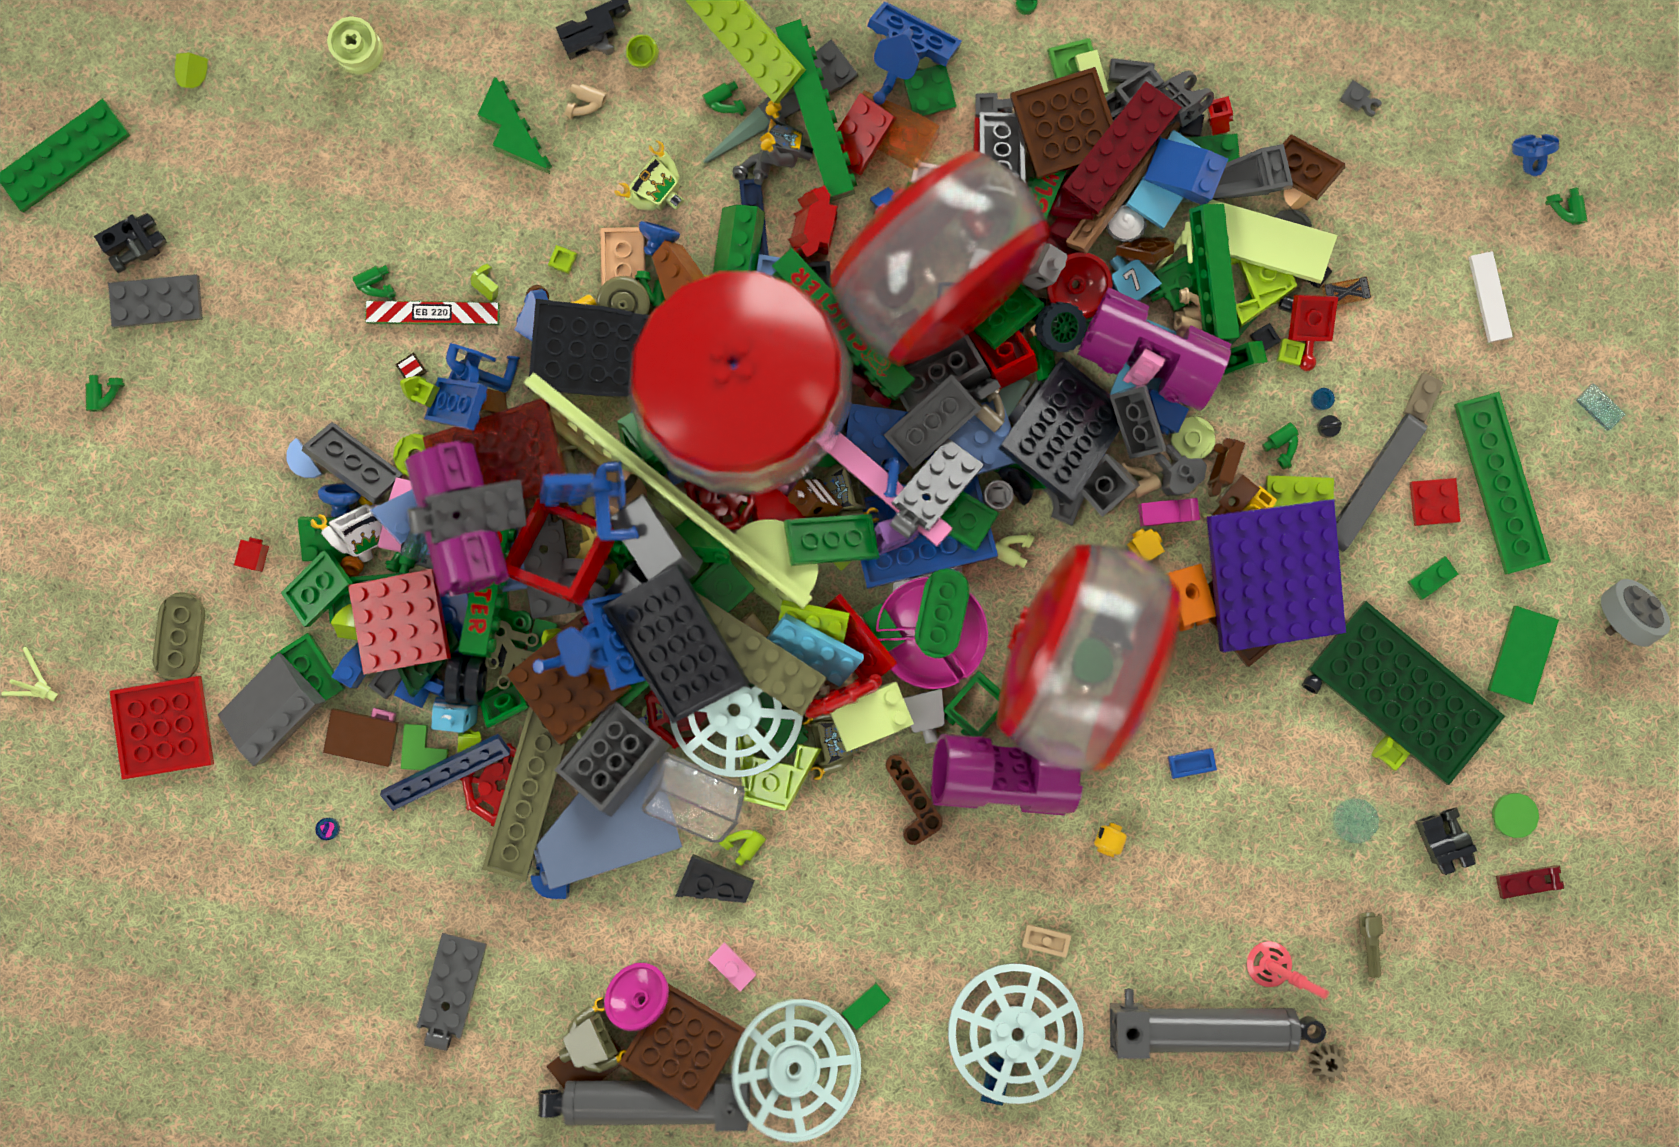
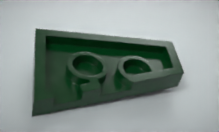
(418, 675)

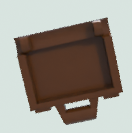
(1225, 465)

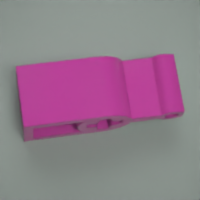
(1168, 512)

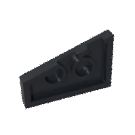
(713, 881)

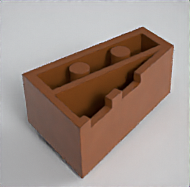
(674, 267)

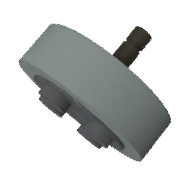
(1635, 613)

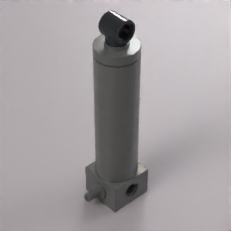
(1206, 1029)
(643, 1104)

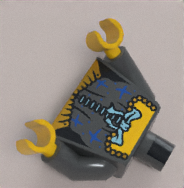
(781, 142)

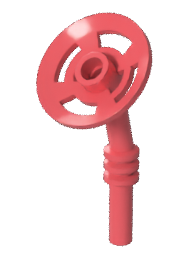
(1275, 968)

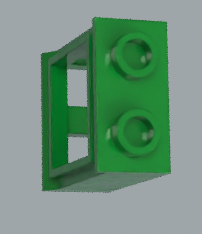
(632, 439)
(953, 717)

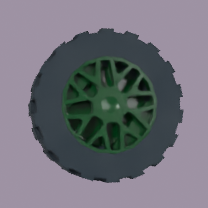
(1060, 326)

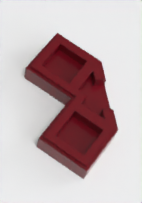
(872, 391)

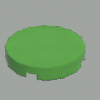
(1515, 815)

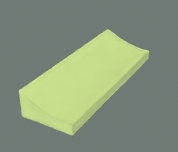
(1278, 243)

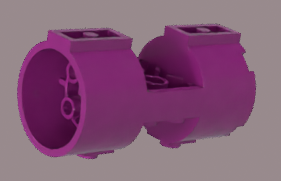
(1122, 333)
(473, 558)
(975, 772)

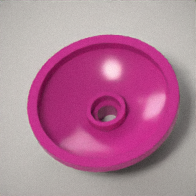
(627, 992)

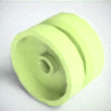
(355, 45)

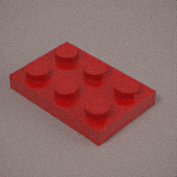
(864, 131)

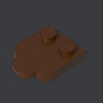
(1146, 249)

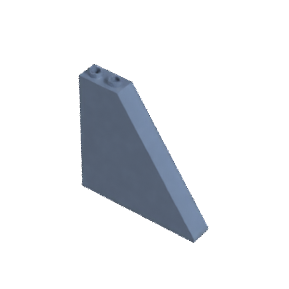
(591, 842)

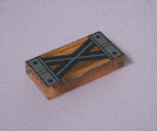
(1349, 290)

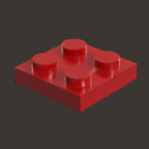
(1435, 502)

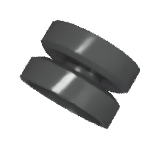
(569, 570)

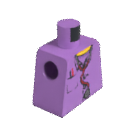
(890, 539)

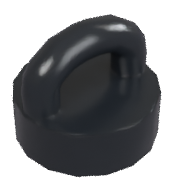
(1329, 426)

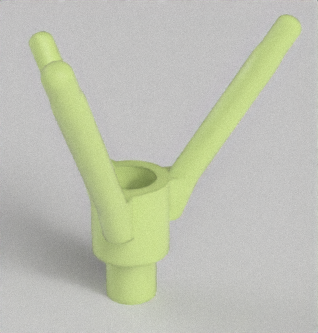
(1184, 239)
(39, 690)

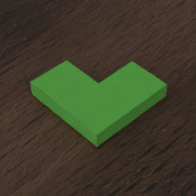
(415, 751)

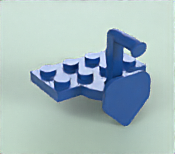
(905, 44)
(461, 395)
(866, 431)
(576, 489)
(602, 639)

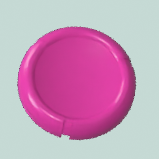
(913, 664)

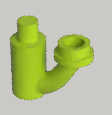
(753, 842)

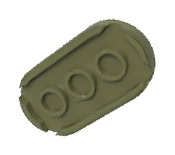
(179, 636)

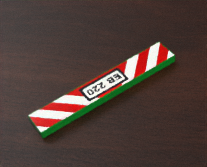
(432, 313)

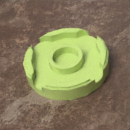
(1187, 442)

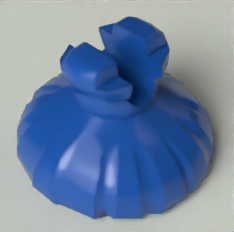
(656, 235)
(339, 497)

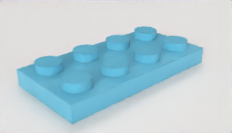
(816, 649)

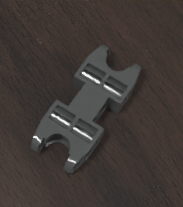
(1187, 99)

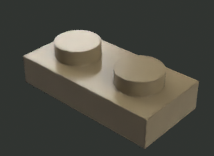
(1423, 397)

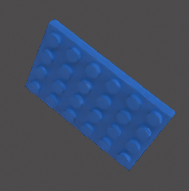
(921, 555)

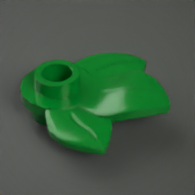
(512, 618)

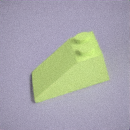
(872, 717)

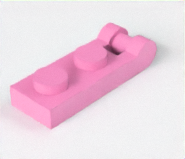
(1144, 368)

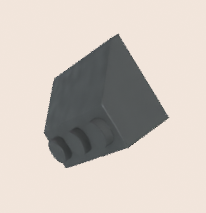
(1138, 421)

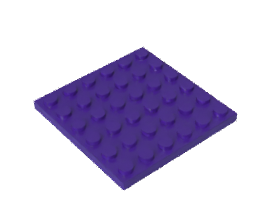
(1276, 575)

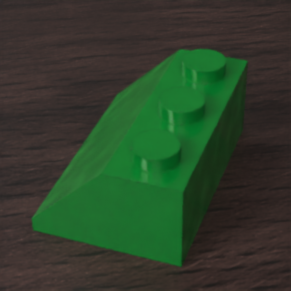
(739, 238)

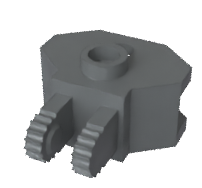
(1181, 474)

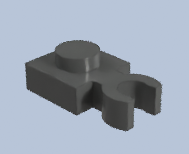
(1357, 97)

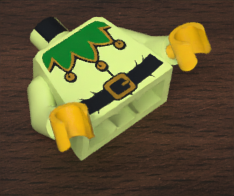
(655, 184)

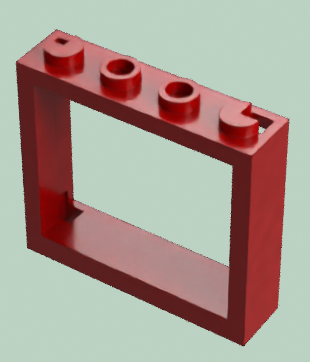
(587, 573)

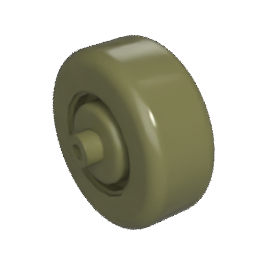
(624, 294)

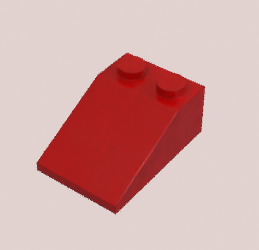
(1009, 361)

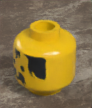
(1110, 840)

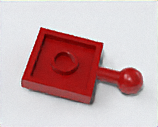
(1312, 321)

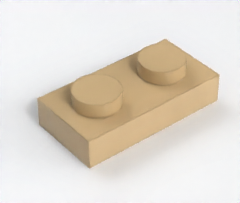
(1046, 940)

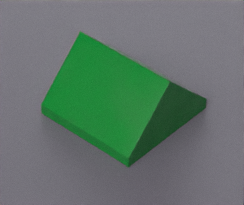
(502, 705)

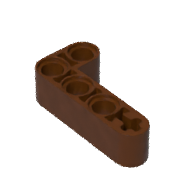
(910, 795)

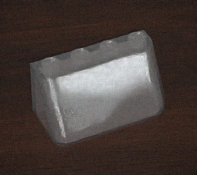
(693, 799)

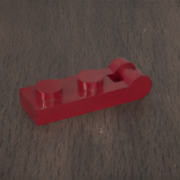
(1529, 882)

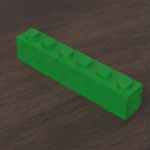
(1214, 271)

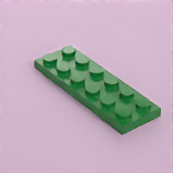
(63, 155)

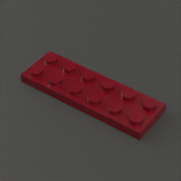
(1121, 147)

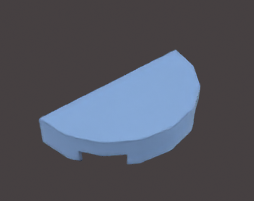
(300, 462)

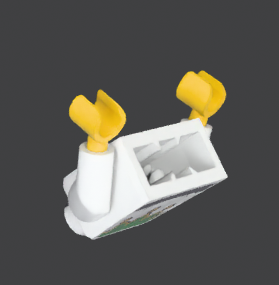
(353, 532)

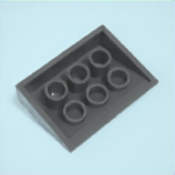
(269, 710)
(612, 758)

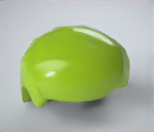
(642, 51)

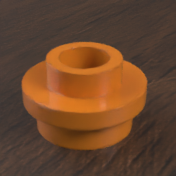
(352, 565)

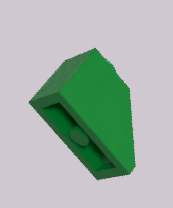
(1246, 357)

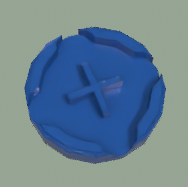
(1535, 148)

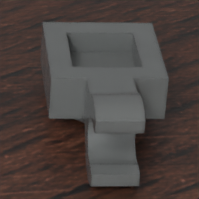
(990, 103)

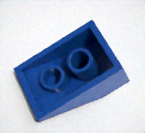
(1186, 170)

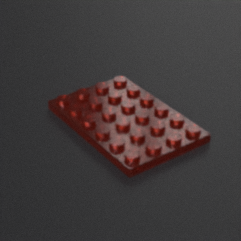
(512, 445)

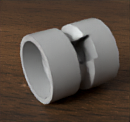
(998, 495)

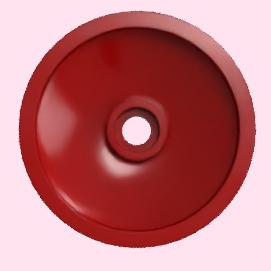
(1092, 279)

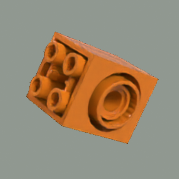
(1195, 596)

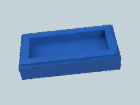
(1192, 763)

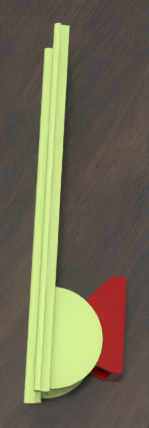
(755, 550)

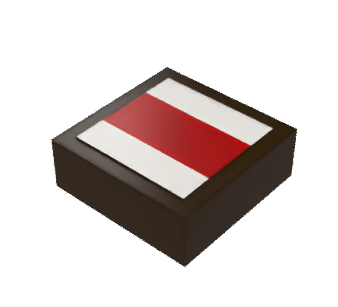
(411, 366)

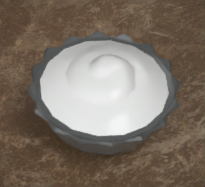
(1126, 225)

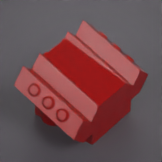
(814, 223)

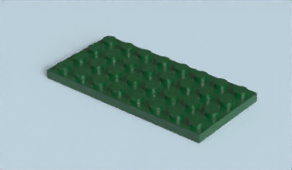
(1406, 693)

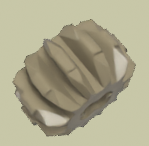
(1328, 1053)

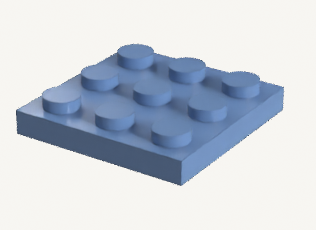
(983, 442)

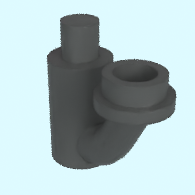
(760, 171)

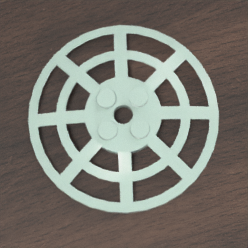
(738, 726)
(1002, 1027)
(806, 1076)

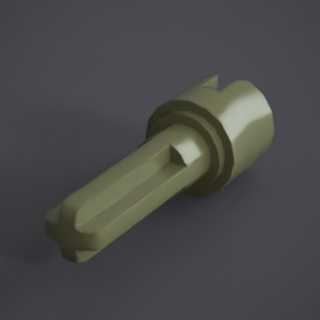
(1371, 928)

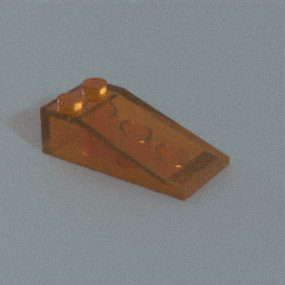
(909, 136)

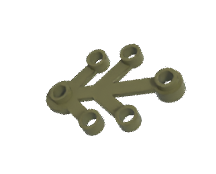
(514, 654)

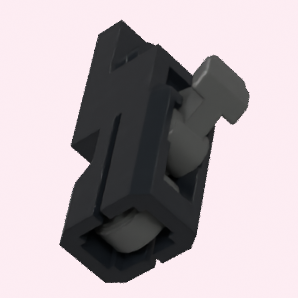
(594, 31)

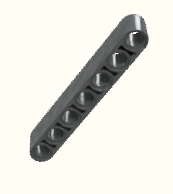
(1378, 479)

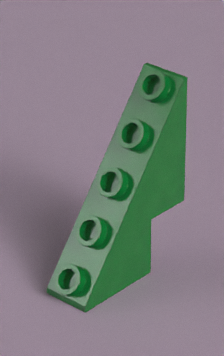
(513, 133)
(702, 542)

